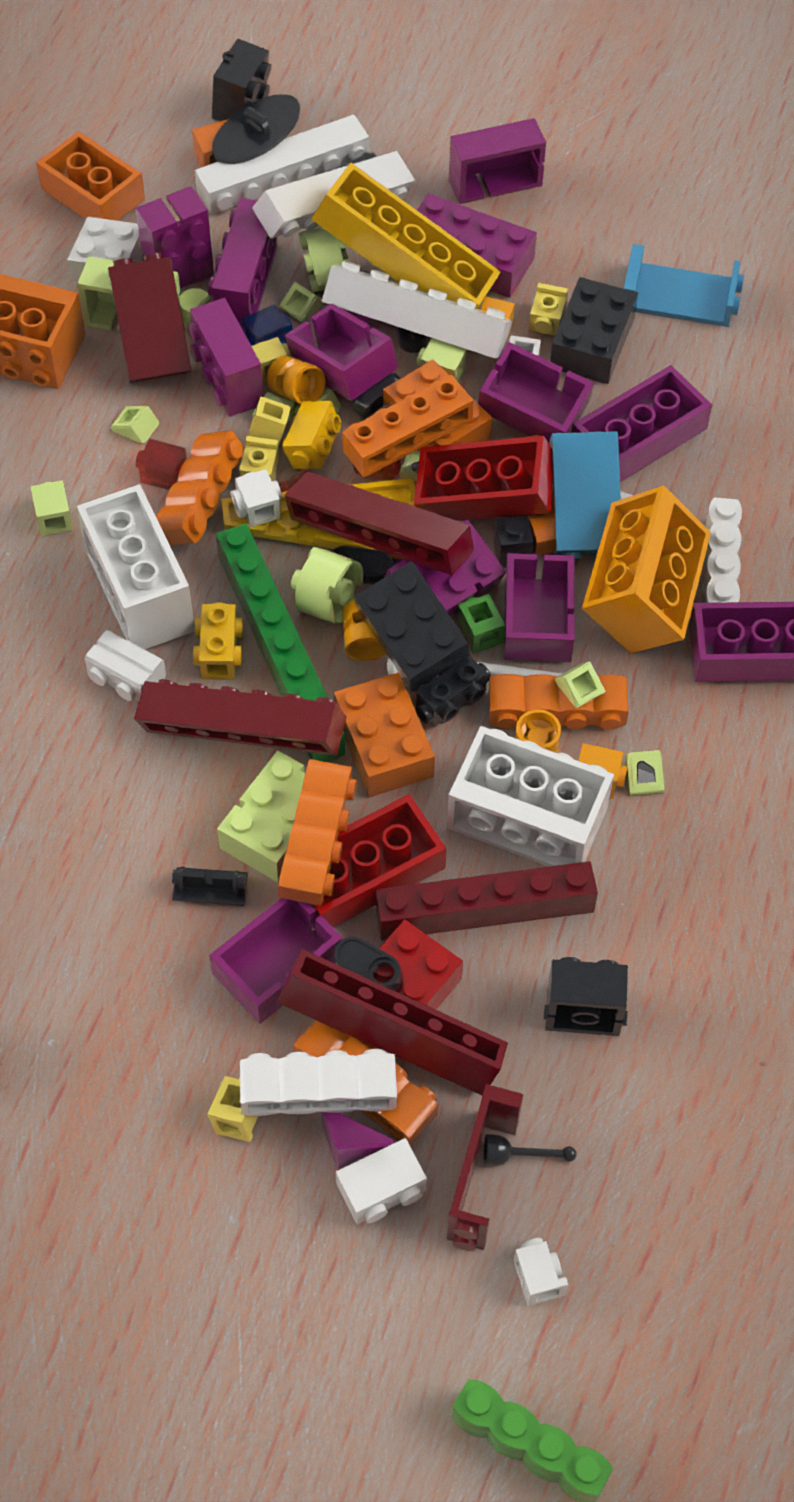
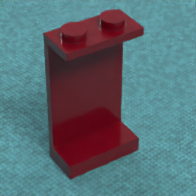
(149, 318)
(499, 1111)

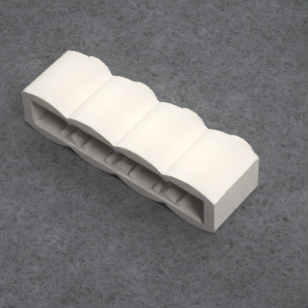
(722, 558)
(318, 1083)

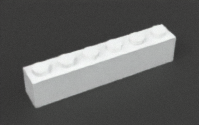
(289, 161)
(292, 205)
(417, 310)

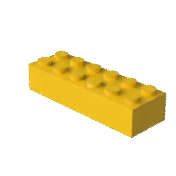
(401, 239)

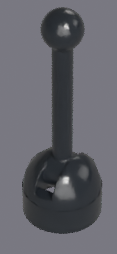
(499, 1150)

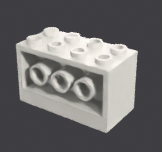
(136, 568)
(528, 799)

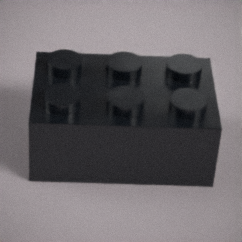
(594, 329)
(412, 626)

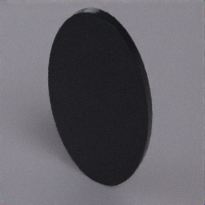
(256, 129)

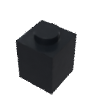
(512, 536)

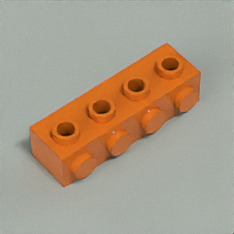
(407, 425)

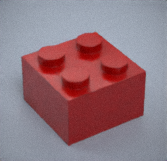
(426, 966)

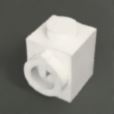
(256, 498)

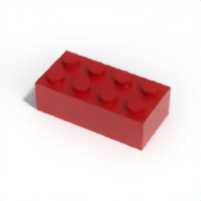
(486, 478)
(381, 852)

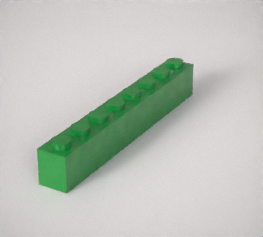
(269, 620)

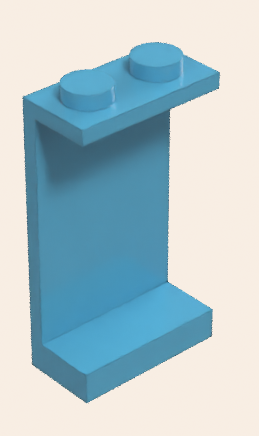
(683, 292)
(584, 487)

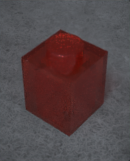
(160, 463)

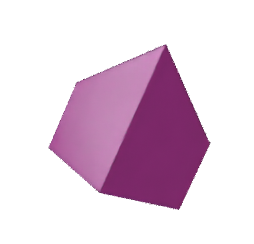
(351, 1140)

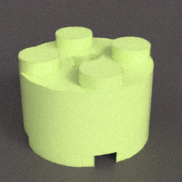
(323, 253)
(326, 584)

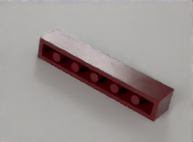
(380, 522)
(241, 716)
(488, 899)
(392, 1022)

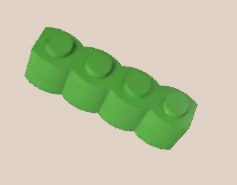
(541, 1447)

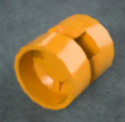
(295, 379)
(358, 638)
(539, 728)

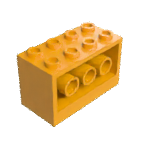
(647, 570)

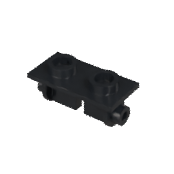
(209, 886)

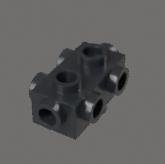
(451, 691)

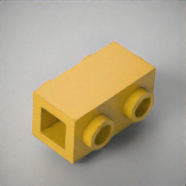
(311, 435)
(218, 641)

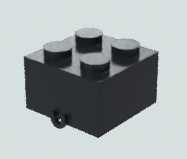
(240, 79)
(586, 997)

